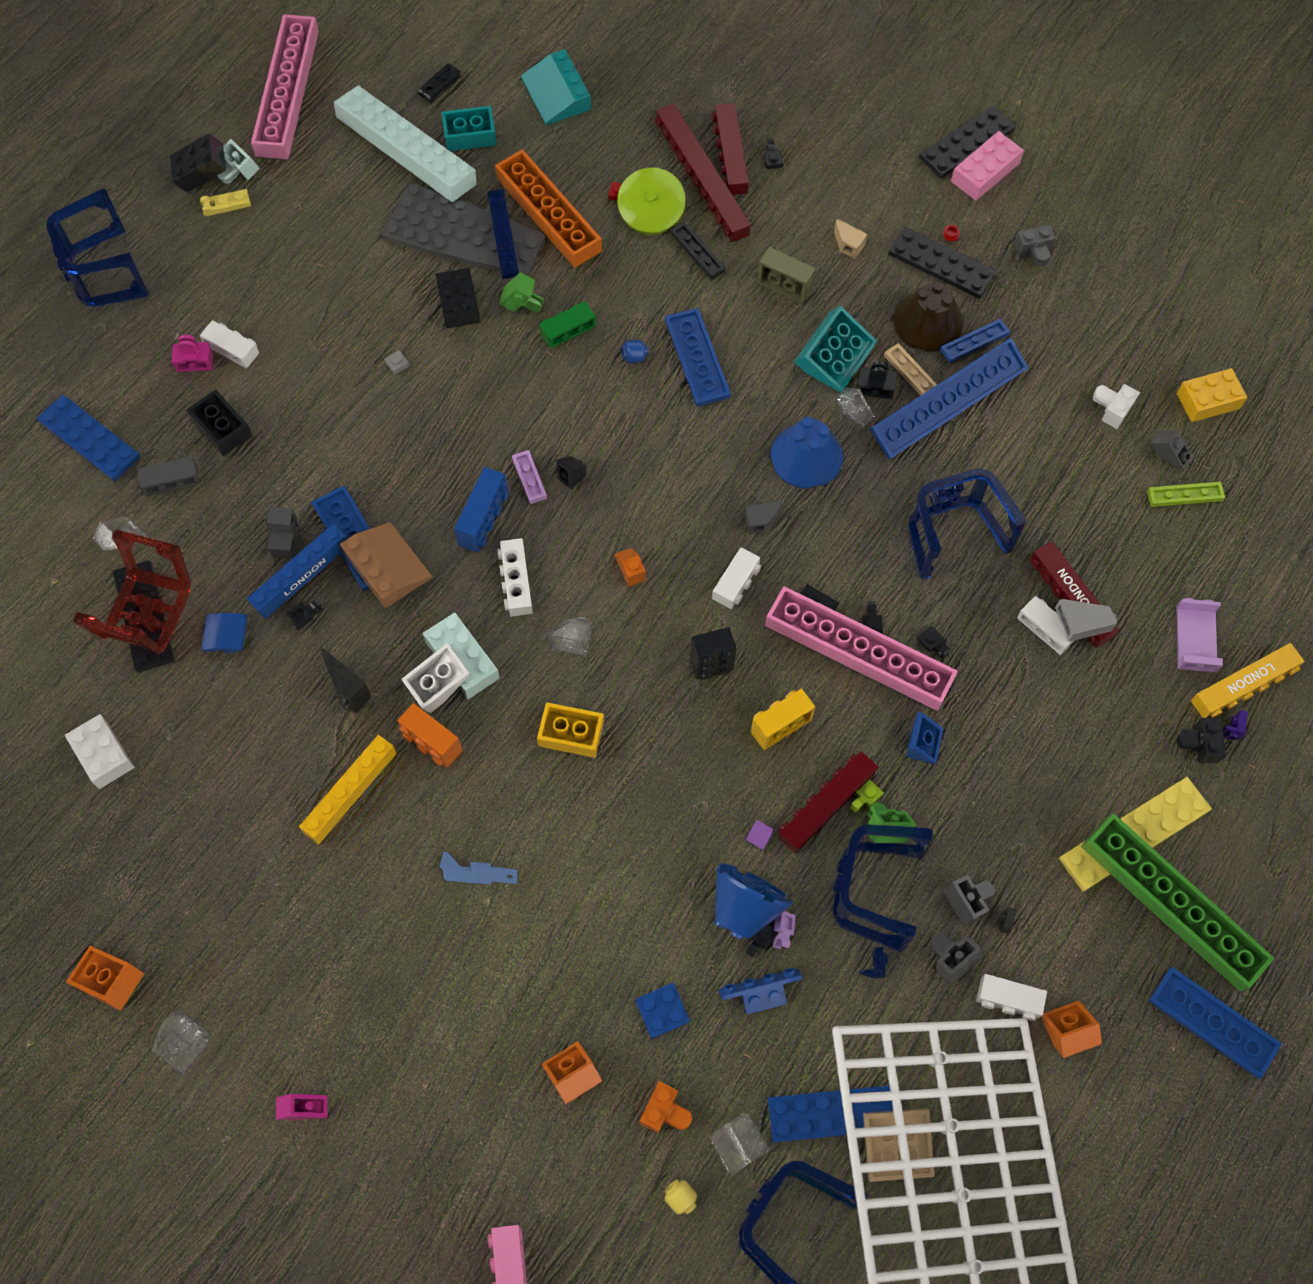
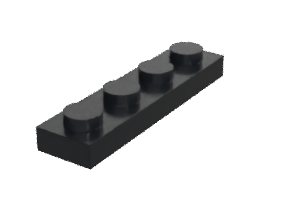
(698, 250)

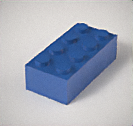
(481, 510)

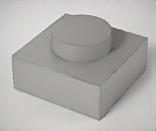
(396, 362)

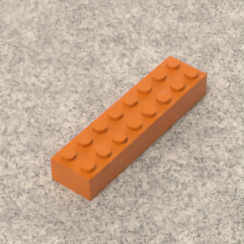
(548, 208)

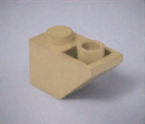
(849, 239)

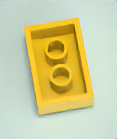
(1211, 395)
(782, 718)
(570, 730)

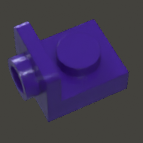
(1237, 726)

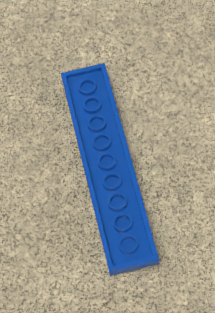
(949, 398)

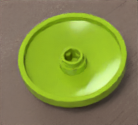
(651, 201)

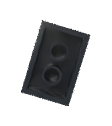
(197, 162)
(458, 298)
(219, 422)
(713, 653)

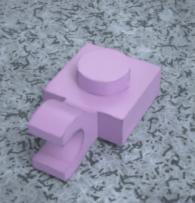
(785, 927)

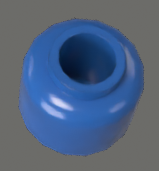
(634, 351)

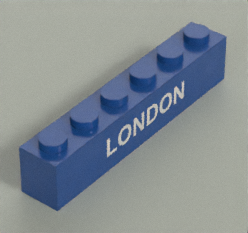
(298, 571)

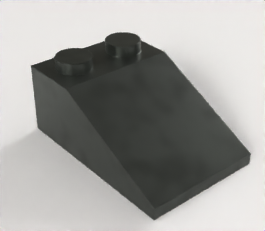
(350, 688)

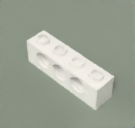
(515, 550)

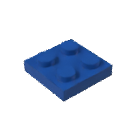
(662, 1010)

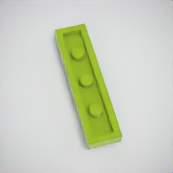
(1185, 494)

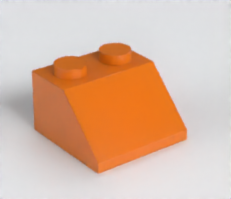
(1072, 1029)
(572, 1072)

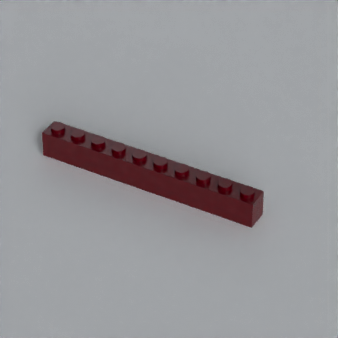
(703, 173)

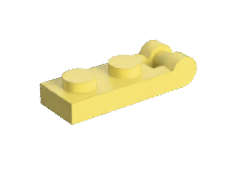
(225, 202)

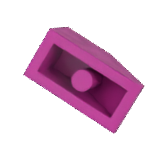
(301, 1107)

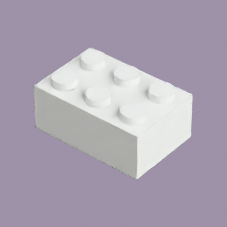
(99, 751)

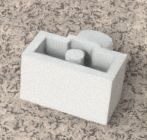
(1116, 403)

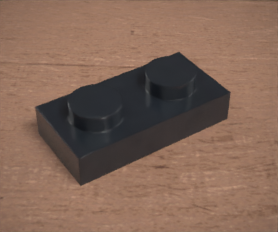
(819, 597)

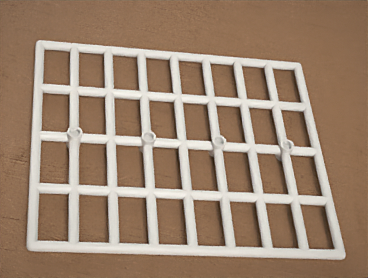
(948, 1127)

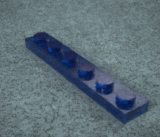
(503, 234)

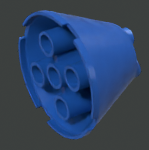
(807, 454)
(746, 902)

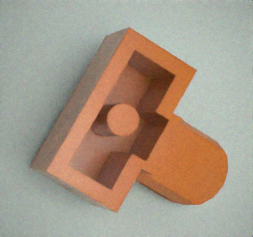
(663, 1110)

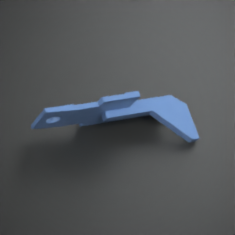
(477, 873)

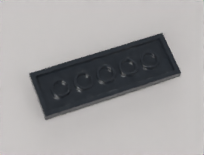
(962, 142)
(942, 262)
(143, 658)

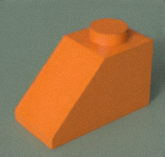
(631, 566)

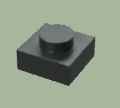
(1007, 920)

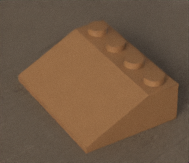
(385, 563)

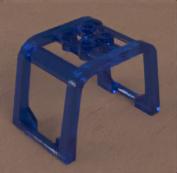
(65, 252)
(940, 493)
(844, 907)
(808, 1174)

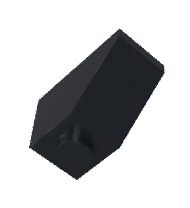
(570, 471)

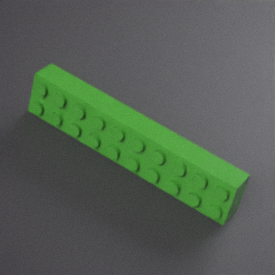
(1178, 903)

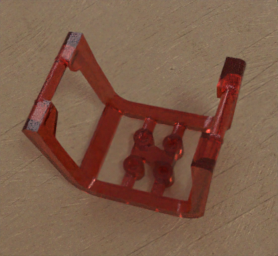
(133, 635)

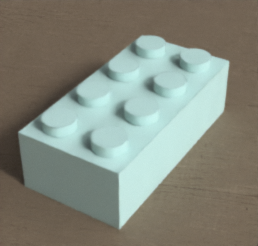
(454, 632)

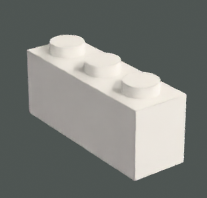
(230, 344)
(736, 578)
(1044, 624)
(1011, 997)

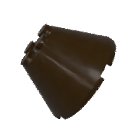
(928, 318)

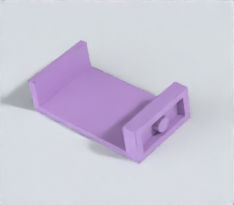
(1197, 635)

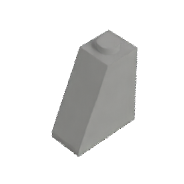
(1084, 619)

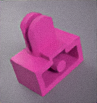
(191, 356)

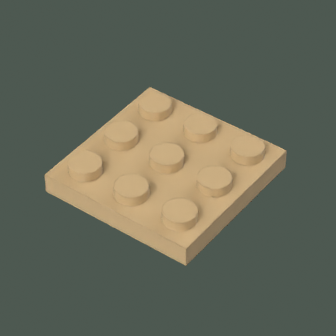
(887, 1147)

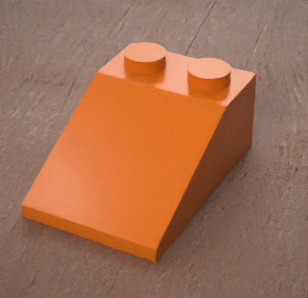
(105, 977)

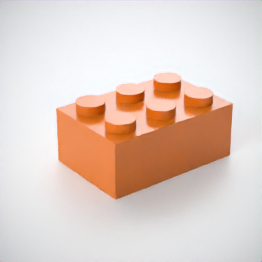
(429, 736)

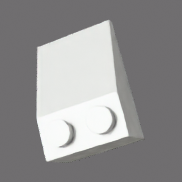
(436, 678)

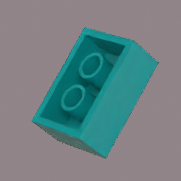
(469, 128)

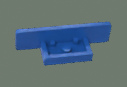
(761, 992)

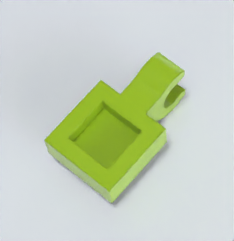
(866, 796)

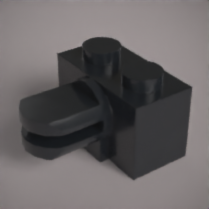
(877, 381)
(1205, 739)

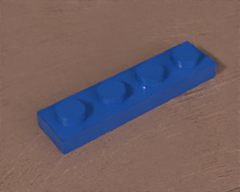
(975, 340)

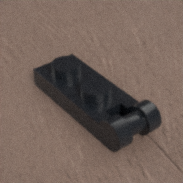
(439, 82)

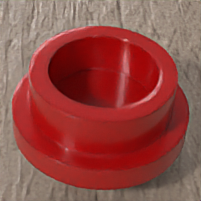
(951, 233)

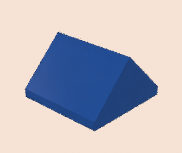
(924, 739)

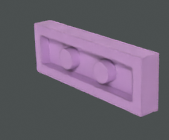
(529, 477)

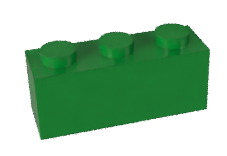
(567, 324)

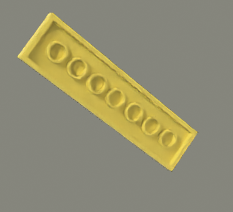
(1151, 821)

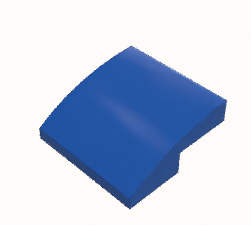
(224, 632)

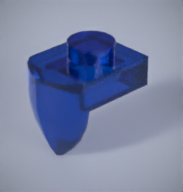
(880, 960)

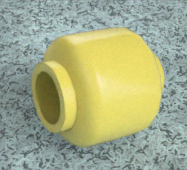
(680, 1197)

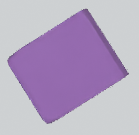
(759, 834)

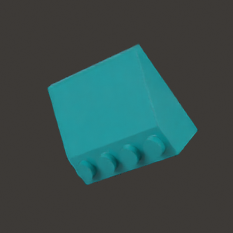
(557, 88)
(836, 350)

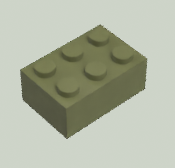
(786, 275)

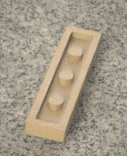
(909, 369)

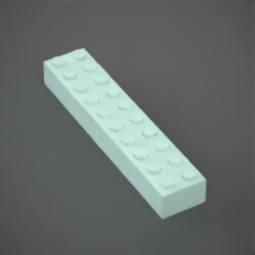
(405, 143)

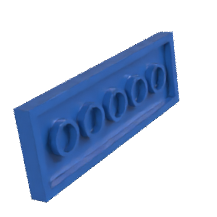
(697, 357)
(88, 437)
(341, 510)
(1215, 1022)
(818, 1114)

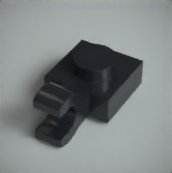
(772, 157)
(302, 614)
(871, 619)
(932, 640)
(762, 939)

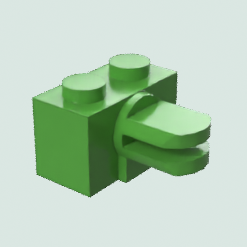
(519, 293)
(889, 817)

